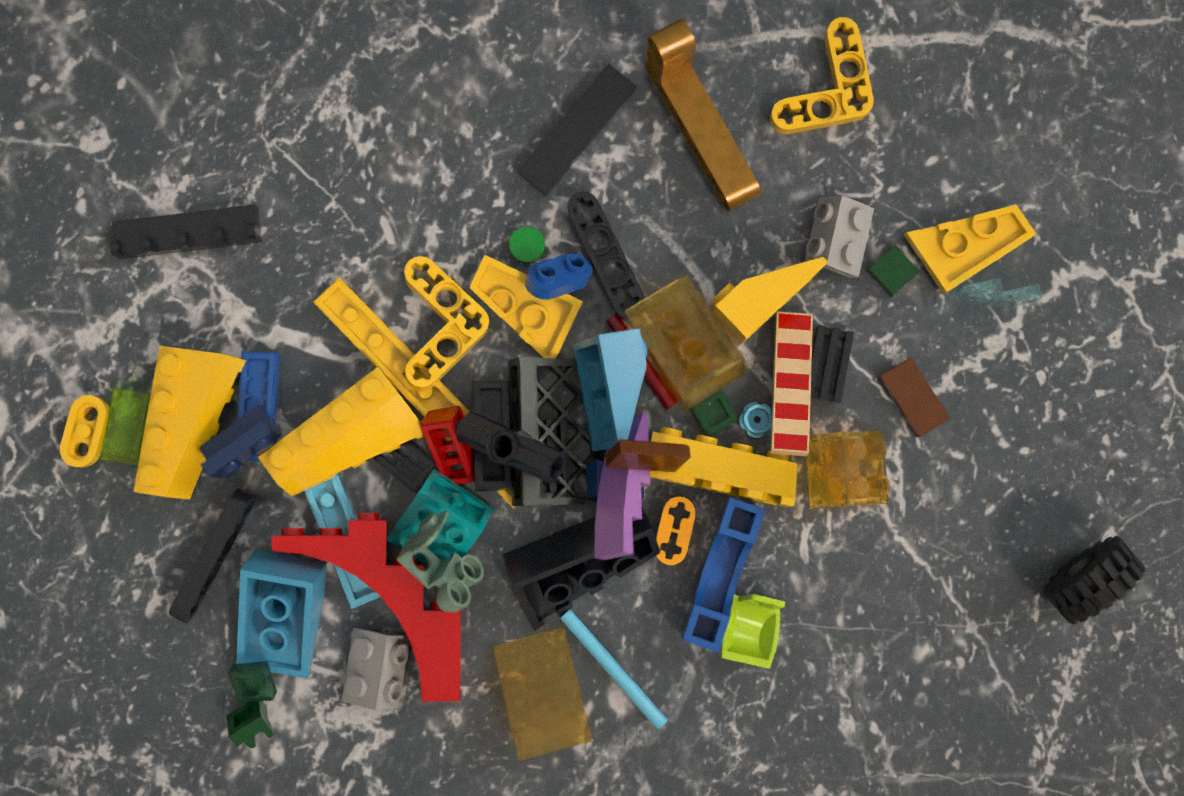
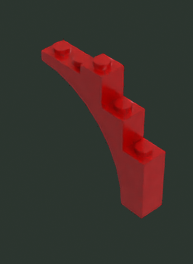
(364, 554)

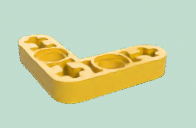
(835, 98)
(453, 330)

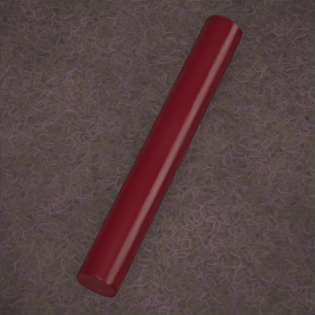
(651, 375)

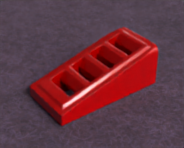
(440, 425)

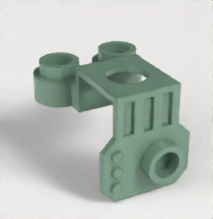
(450, 575)

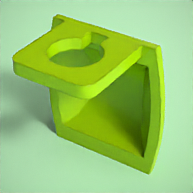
(752, 630)

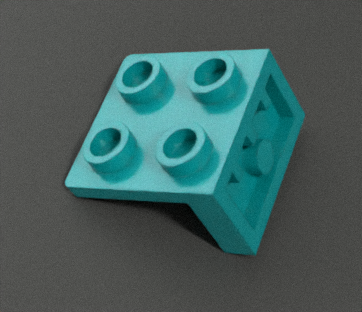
(462, 527)

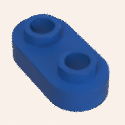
(558, 276)

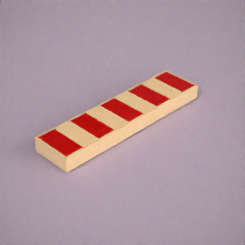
(791, 384)

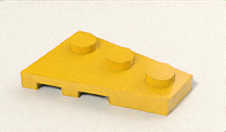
(966, 246)
(536, 320)

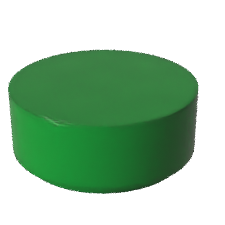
(527, 245)

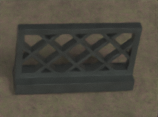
(524, 417)

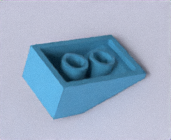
(610, 381)
(280, 611)

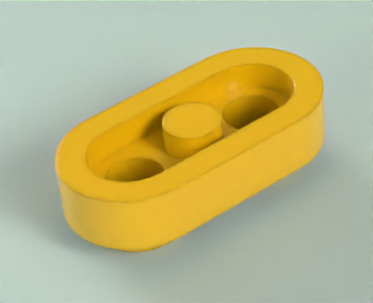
(81, 430)

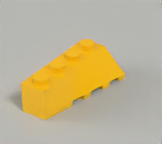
(343, 435)
(731, 470)

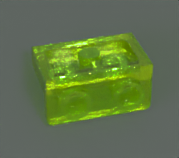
(125, 426)

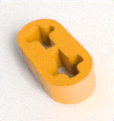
(683, 532)

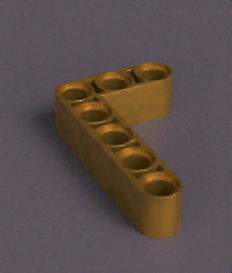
(669, 65)

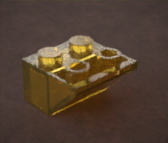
(847, 469)

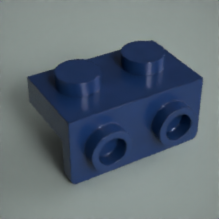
(239, 442)

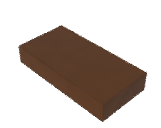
(914, 397)
(647, 455)

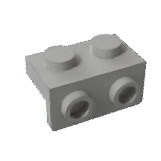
(840, 234)
(375, 669)

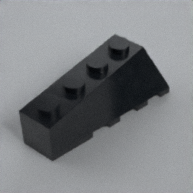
(564, 567)

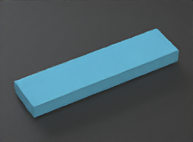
(333, 510)

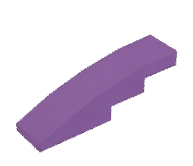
(620, 501)

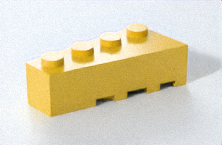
(182, 417)

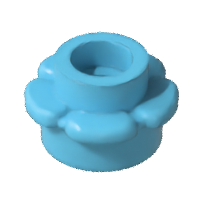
(747, 419)

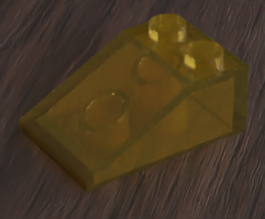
(687, 342)
(542, 694)

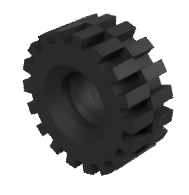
(1094, 580)

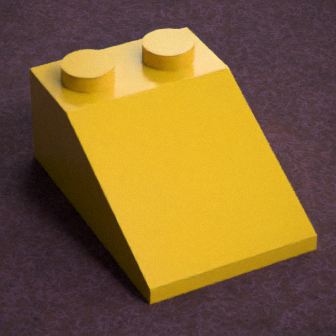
(758, 298)

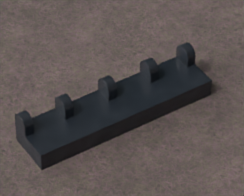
(185, 232)

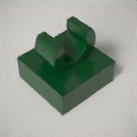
(247, 722)

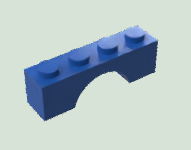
(720, 573)

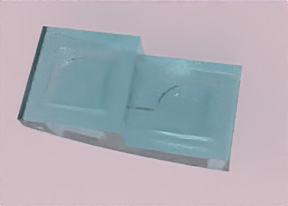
(992, 294)

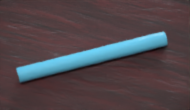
(614, 669)

